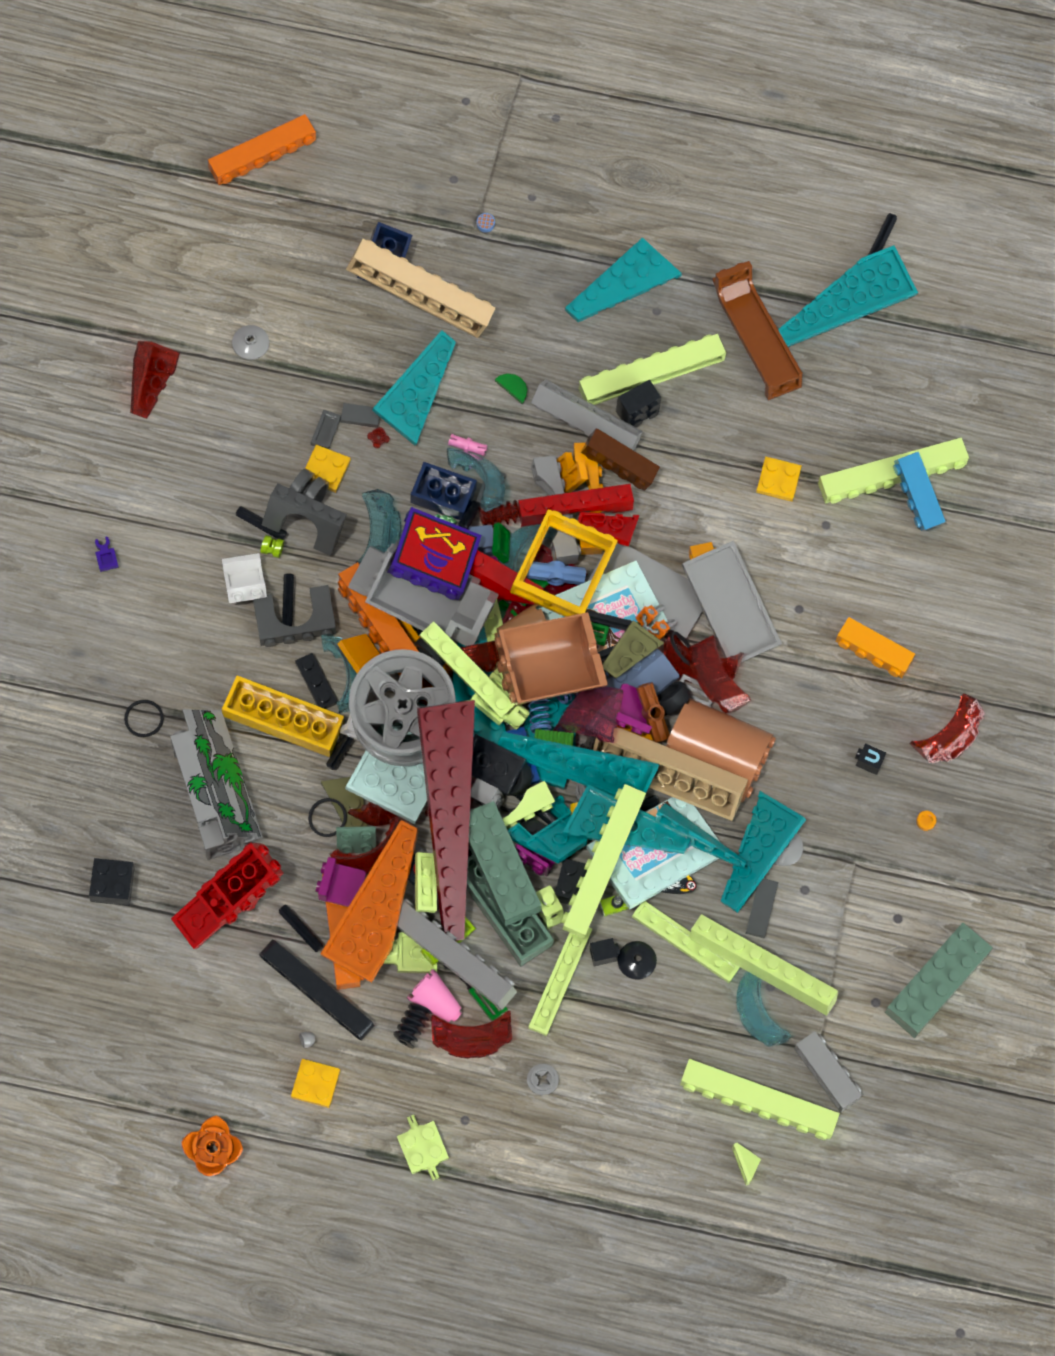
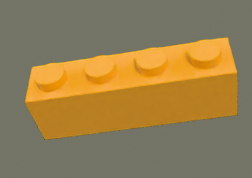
(875, 648)

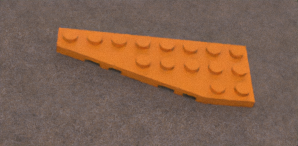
(371, 920)

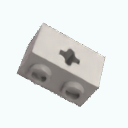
(485, 793)

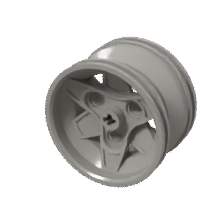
(387, 711)

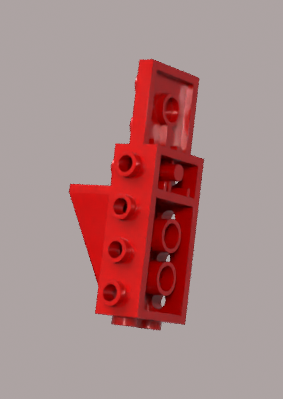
(228, 893)

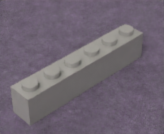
(582, 414)

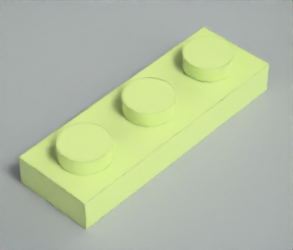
(425, 883)

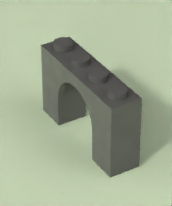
(325, 518)
(273, 631)

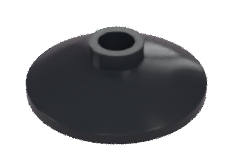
(637, 969)

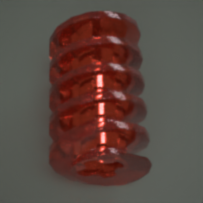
(500, 514)

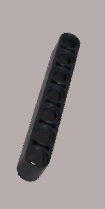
(316, 990)

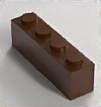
(620, 459)

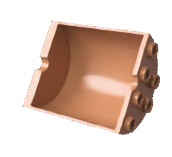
(549, 659)
(721, 741)

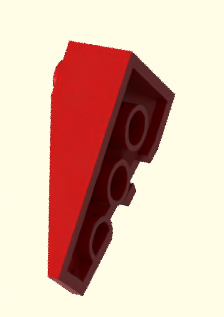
(497, 577)

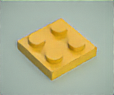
(328, 466)
(778, 479)
(315, 1083)

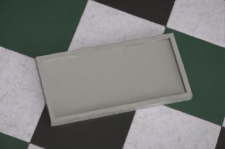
(668, 587)
(731, 602)

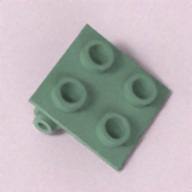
(356, 839)

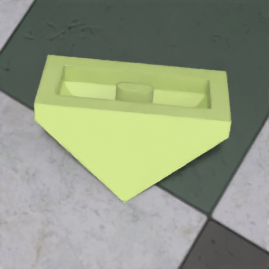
(746, 1161)

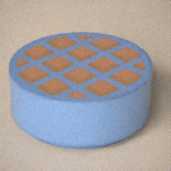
(485, 222)

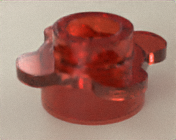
(374, 434)

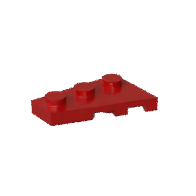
(617, 526)

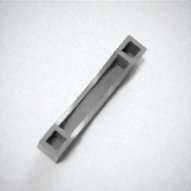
(547, 476)

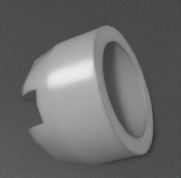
(307, 1039)

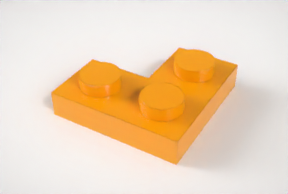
(572, 473)

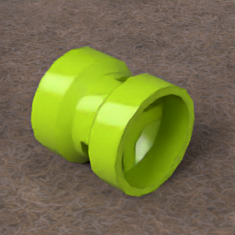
(272, 546)

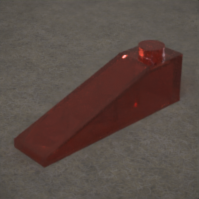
(151, 370)

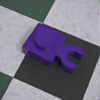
(106, 557)

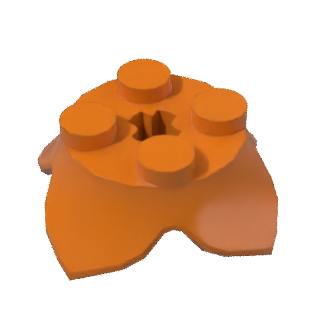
(212, 1132)

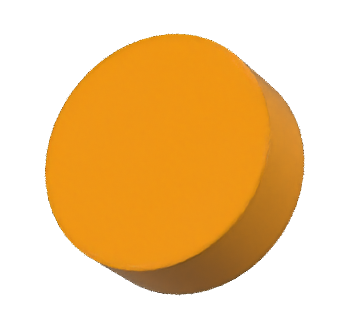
(926, 820)

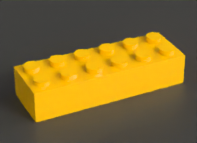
(283, 716)

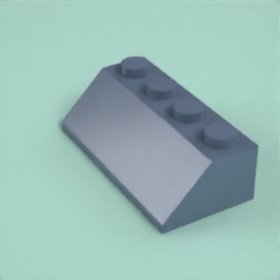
(651, 668)

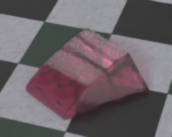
(593, 713)

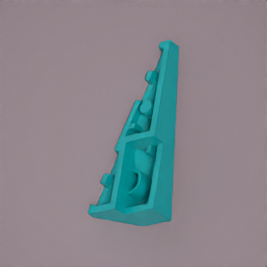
(699, 838)

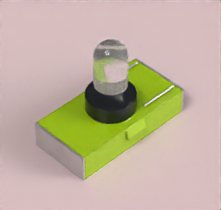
(612, 905)

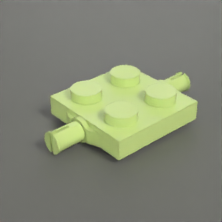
(423, 1147)

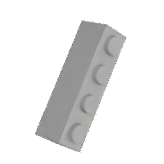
(828, 1072)

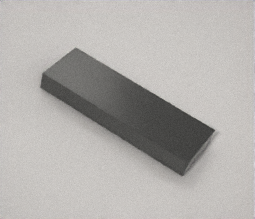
(761, 908)

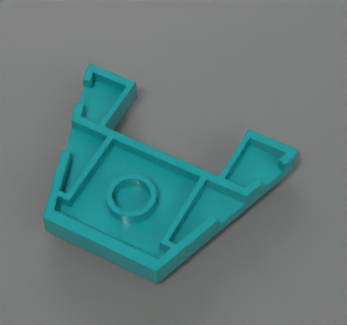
(550, 841)

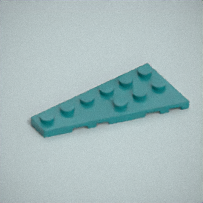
(628, 277)
(412, 395)
(645, 833)
(763, 842)

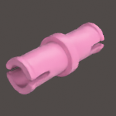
(467, 445)

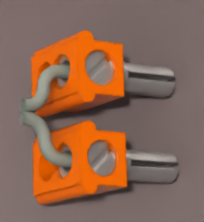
(648, 614)

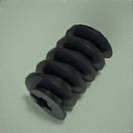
(411, 1024)

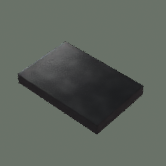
(495, 764)

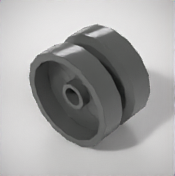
(309, 486)

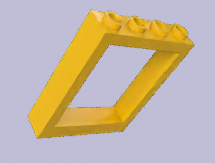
(575, 529)

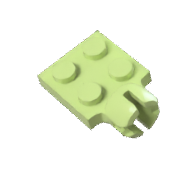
(514, 717)
(407, 956)

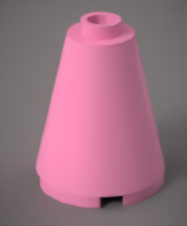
(435, 996)

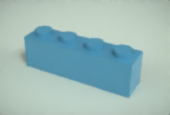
(919, 491)

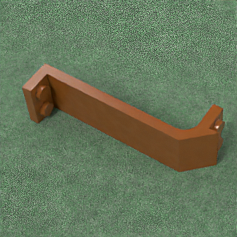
(757, 330)

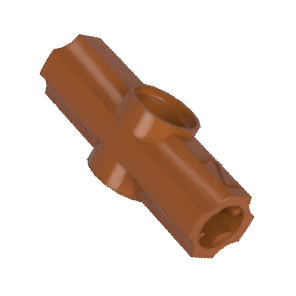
(648, 701)

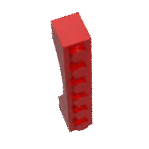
(607, 499)

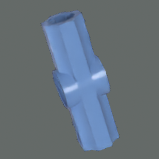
(557, 573)

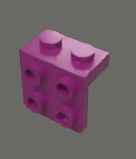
(630, 711)
(539, 863)
(339, 883)

